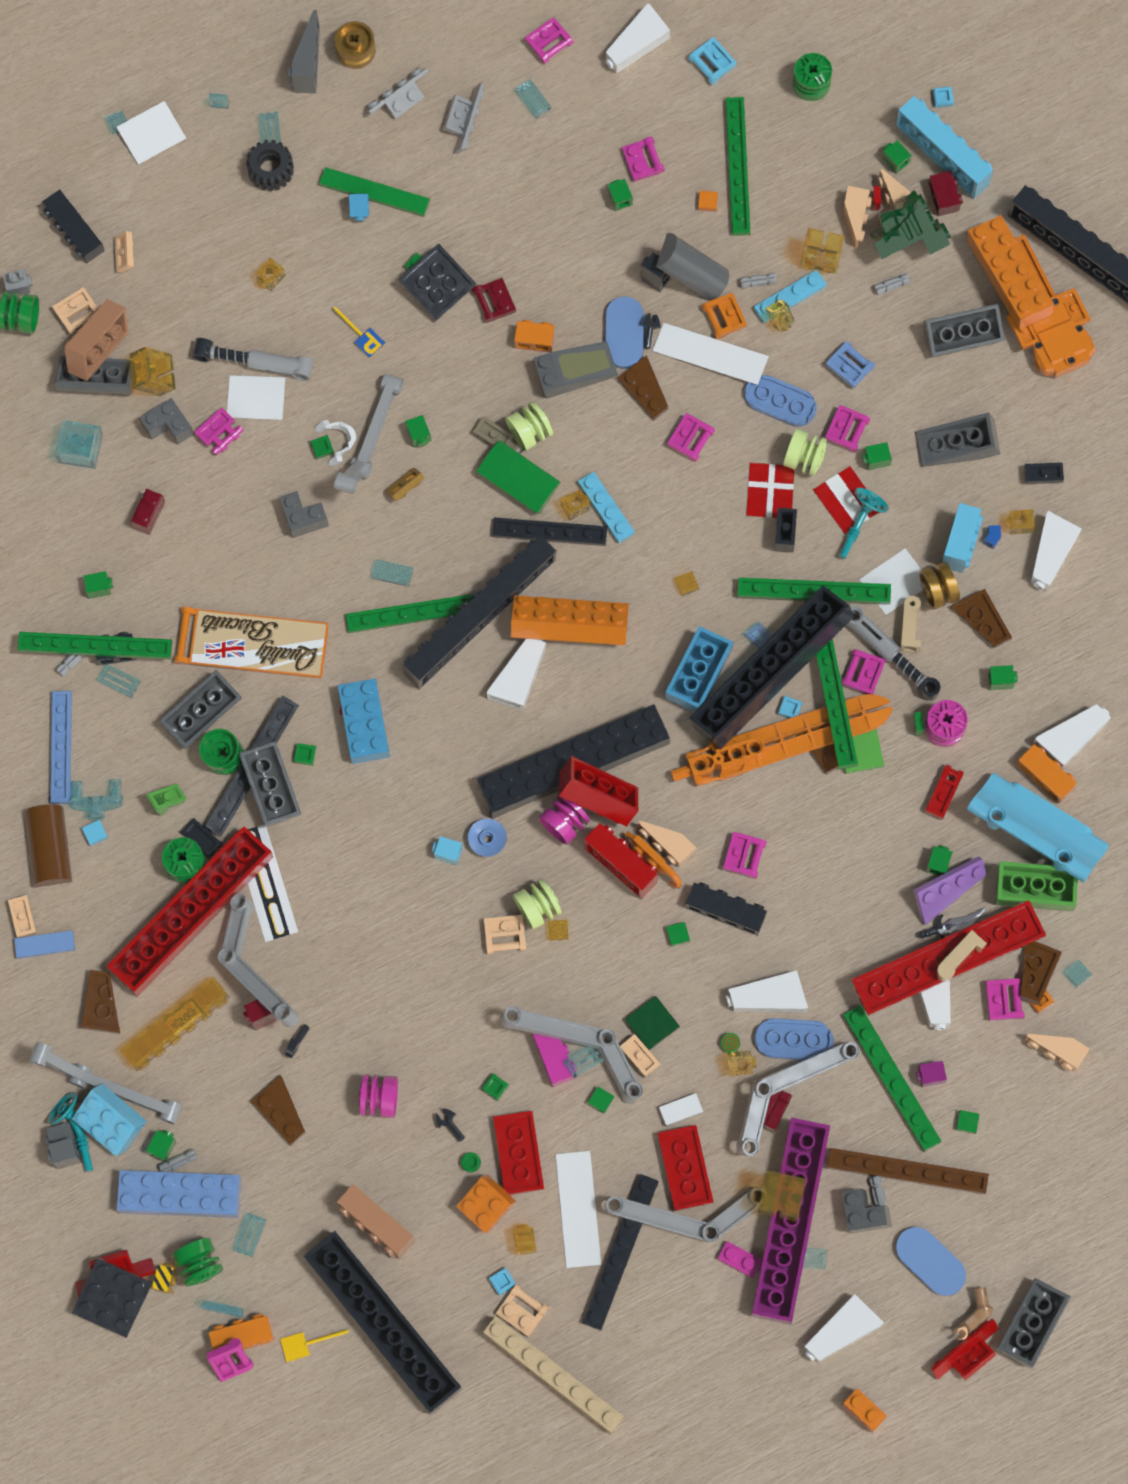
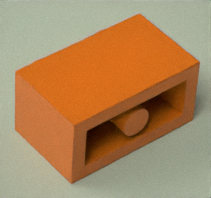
(534, 336)
(864, 1410)

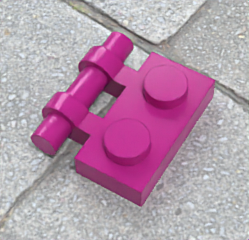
(215, 427)

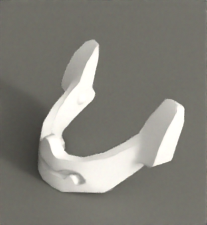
(351, 437)

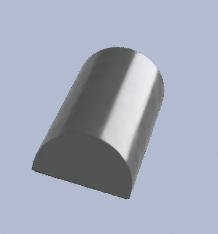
(692, 267)
(963, 330)
(110, 377)
(200, 709)
(270, 784)
(1033, 1323)

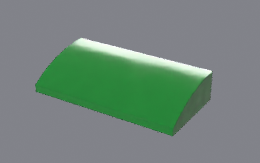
(518, 476)

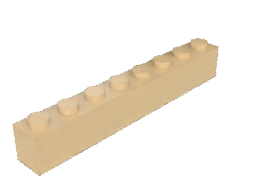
(553, 1375)

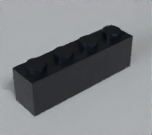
(73, 226)
(726, 908)

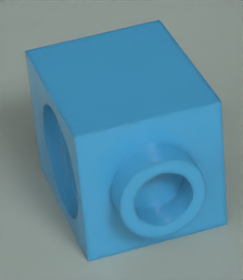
(359, 206)

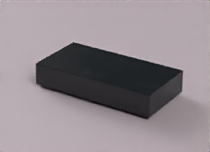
(206, 840)

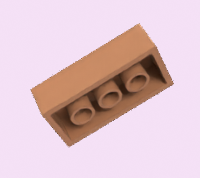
(96, 339)
(376, 1221)

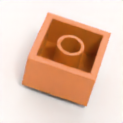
(486, 1203)

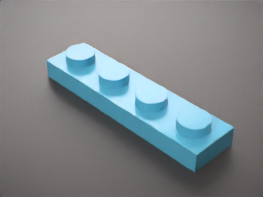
(793, 293)
(606, 507)

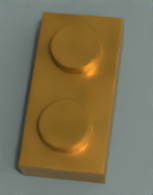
(405, 484)

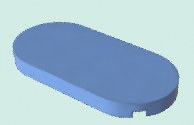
(624, 332)
(781, 401)
(792, 1038)
(930, 1261)

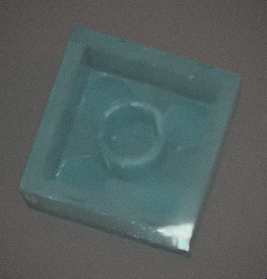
(79, 444)

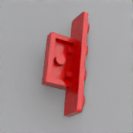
(123, 1260)
(970, 1354)

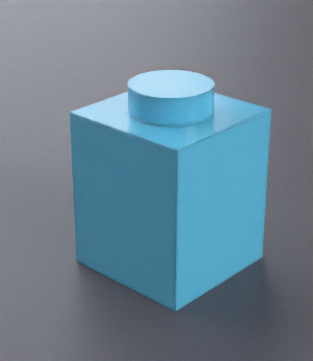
(447, 850)

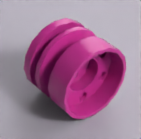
(941, 732)
(562, 820)
(378, 1096)

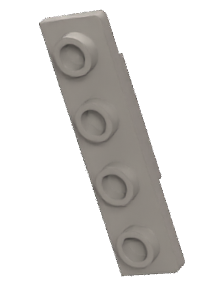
(401, 97)
(461, 117)

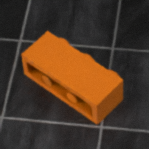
(1047, 773)
(251, 1333)

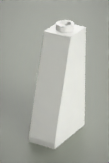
(637, 40)
(1054, 546)
(518, 676)
(1073, 735)
(772, 994)
(937, 1006)
(844, 1328)

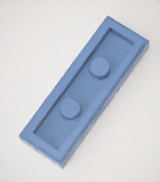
(44, 944)

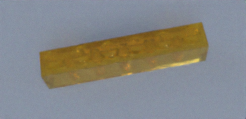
(175, 1023)

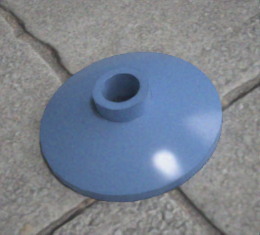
(486, 828)

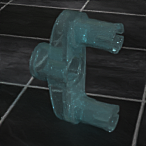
(96, 805)

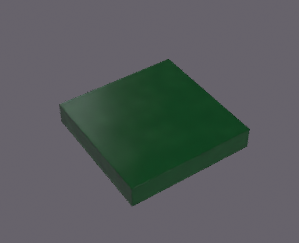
(652, 1023)

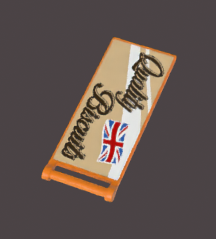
(253, 643)

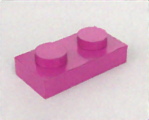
(739, 1259)

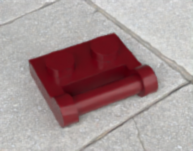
(500, 298)

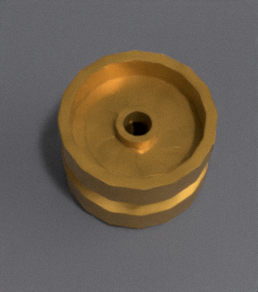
(355, 44)
(939, 585)

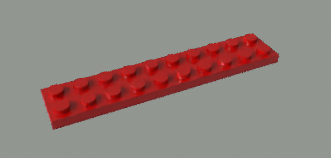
(918, 970)

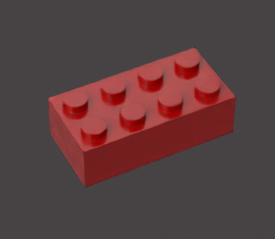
(598, 791)
(620, 860)

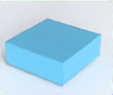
(943, 97)
(789, 707)
(95, 832)
(502, 1281)

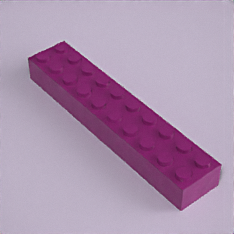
(786, 1238)

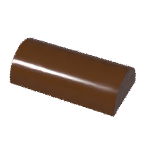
(48, 845)

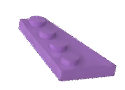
(945, 889)

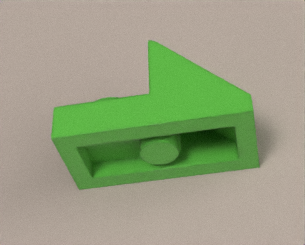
(166, 798)

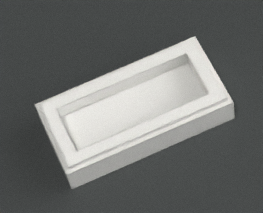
(681, 1109)

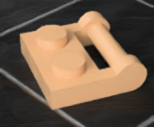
(73, 306)
(504, 927)
(518, 1316)

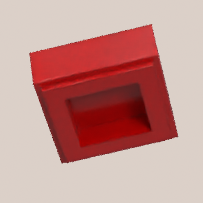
(876, 198)

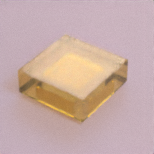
(687, 583)
(558, 930)

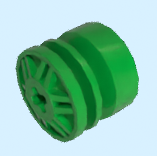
(812, 76)
(20, 313)
(214, 744)
(180, 870)
(199, 1266)

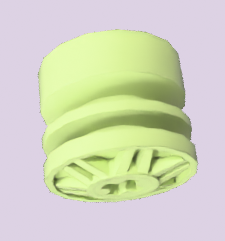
(532, 424)
(805, 452)
(537, 904)

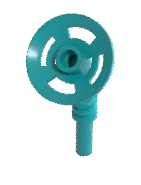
(868, 505)
(66, 1111)

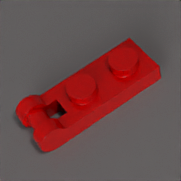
(944, 792)

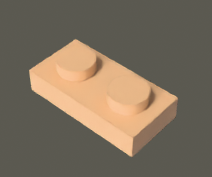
(124, 251)
(22, 916)
(639, 1055)

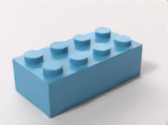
(699, 669)
(363, 721)

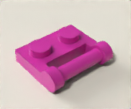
(546, 35)
(637, 162)
(841, 425)
(686, 432)
(869, 674)
(738, 853)
(998, 999)
(224, 1364)

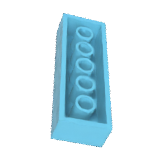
(944, 146)

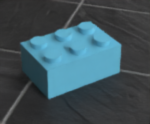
(963, 537)
(109, 1120)

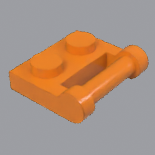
(730, 313)

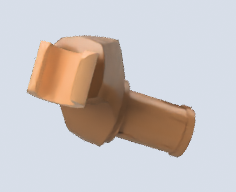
(978, 1316)

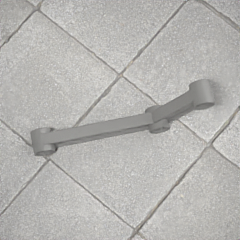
(361, 466)
(231, 959)
(581, 1035)
(81, 1075)
(781, 1080)
(682, 1224)

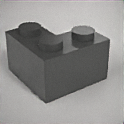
(167, 417)
(302, 519)
(62, 1146)
(861, 1216)

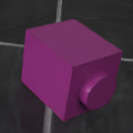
(931, 1074)

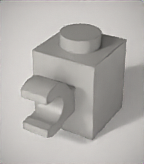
(18, 282)

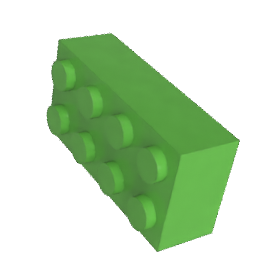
(1038, 883)

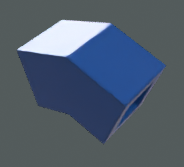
(994, 536)

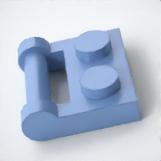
(848, 370)

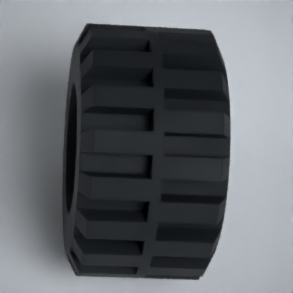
(265, 152)

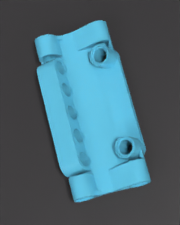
(1039, 825)

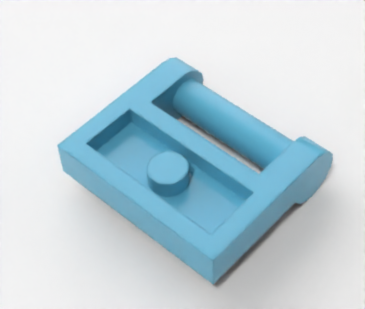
(716, 56)

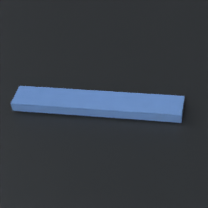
(61, 747)

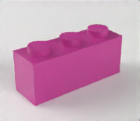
(553, 1056)

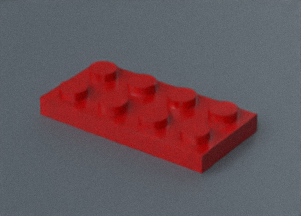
(518, 1153)
(685, 1168)

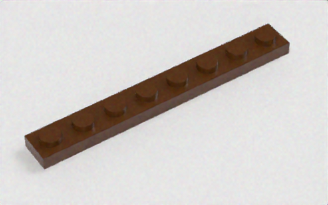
(908, 1171)

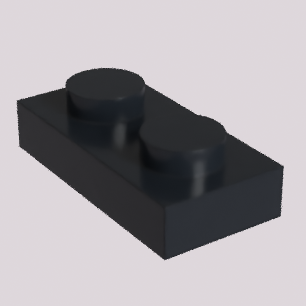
(1044, 473)

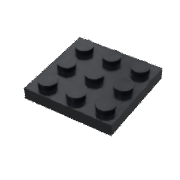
(437, 282)
(112, 1297)

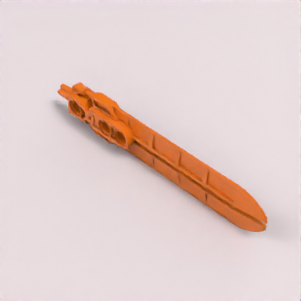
(733, 767)

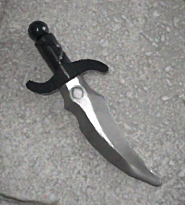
(952, 925)

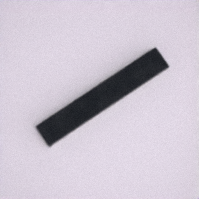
(550, 531)

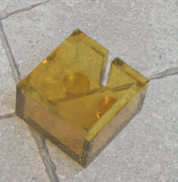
(822, 259)
(147, 366)
(782, 1194)

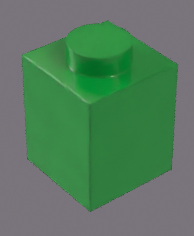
(896, 156)
(620, 194)
(418, 431)
(877, 456)
(98, 584)
(1002, 677)
(939, 860)
(161, 1145)

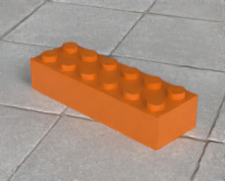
(1010, 272)
(569, 620)

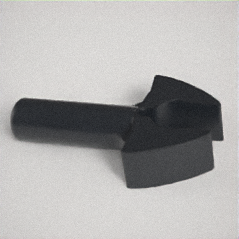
(649, 328)
(293, 1046)
(449, 1124)

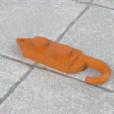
(651, 856)

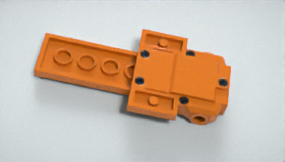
(1060, 339)

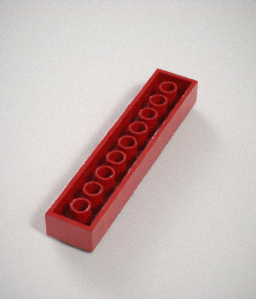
(190, 911)

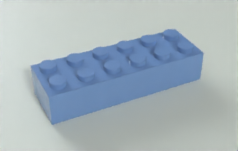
(179, 1194)

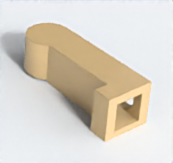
(909, 618)
(958, 955)

